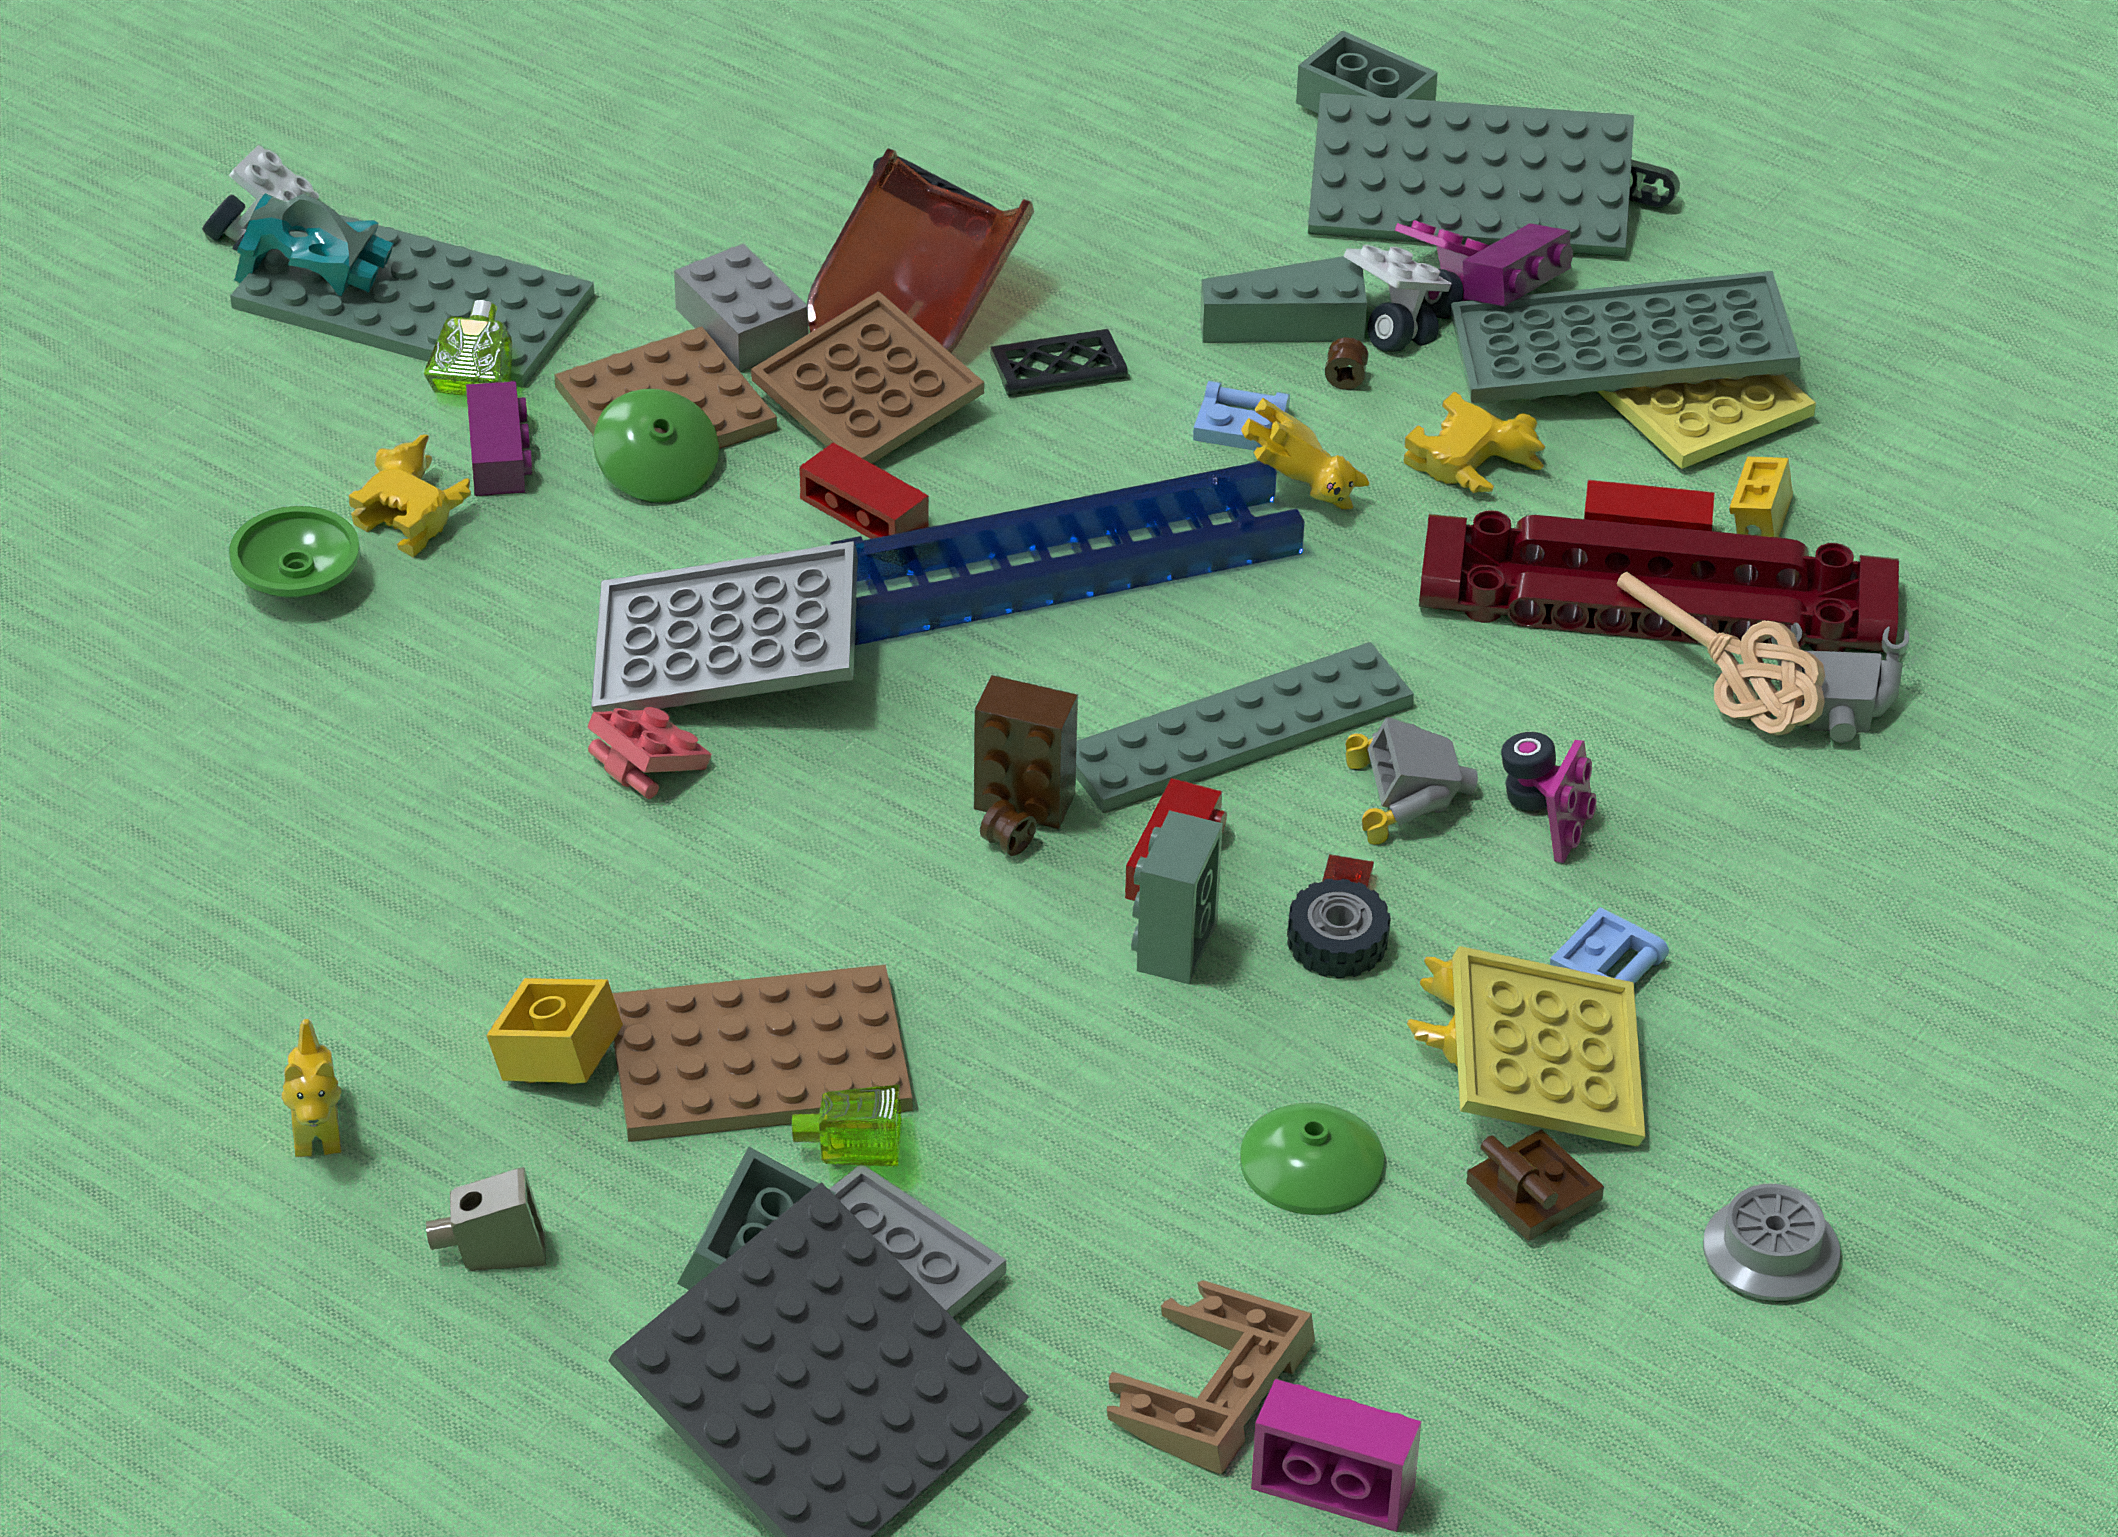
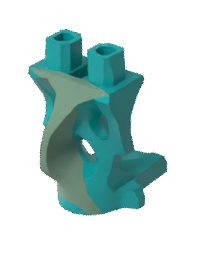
(331, 249)

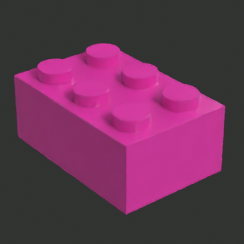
(1335, 1455)

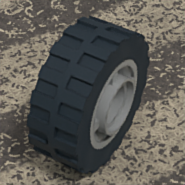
(1338, 928)

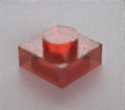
(1349, 868)

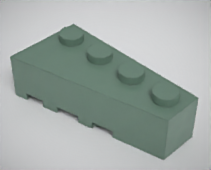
(1286, 304)

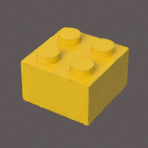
(554, 1030)

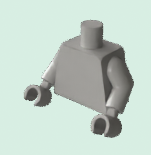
(1855, 686)

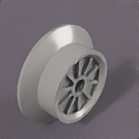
(1772, 1244)

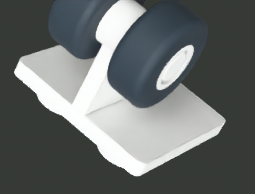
(258, 174)
(1405, 319)

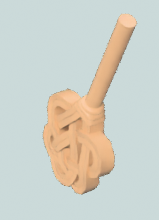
(1735, 677)

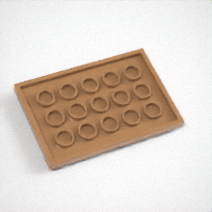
(754, 1050)

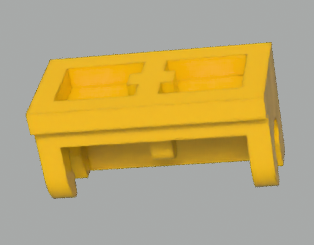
(1762, 495)

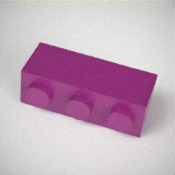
(1517, 264)
(498, 438)

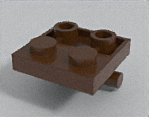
(1533, 1183)

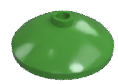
(653, 463)
(294, 551)
(1312, 1158)

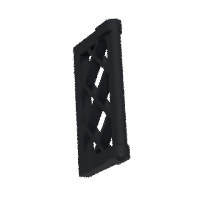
(1040, 349)

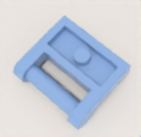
(1223, 424)
(1602, 943)

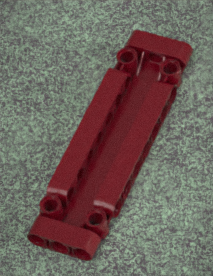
(1568, 570)

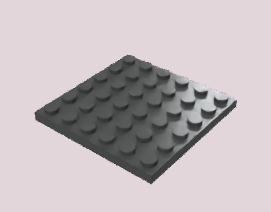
(818, 1376)

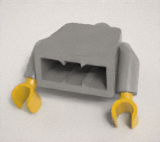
(1412, 773)

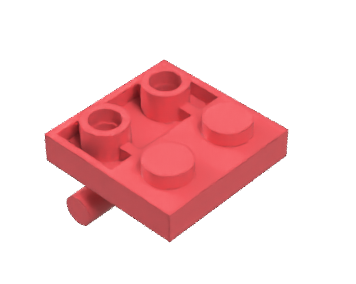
(645, 744)

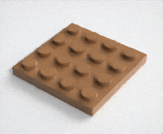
(680, 364)
(868, 380)

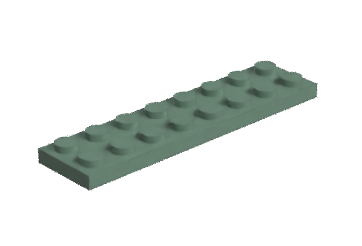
(1239, 726)

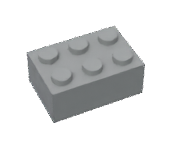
(740, 305)

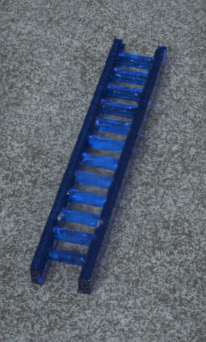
(1077, 575)

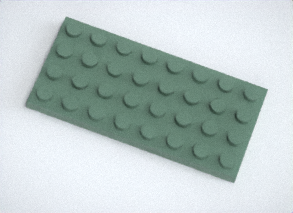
(1470, 170)
(417, 294)
(1625, 337)

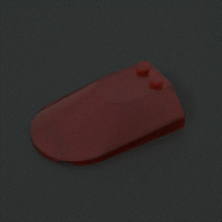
(918, 249)

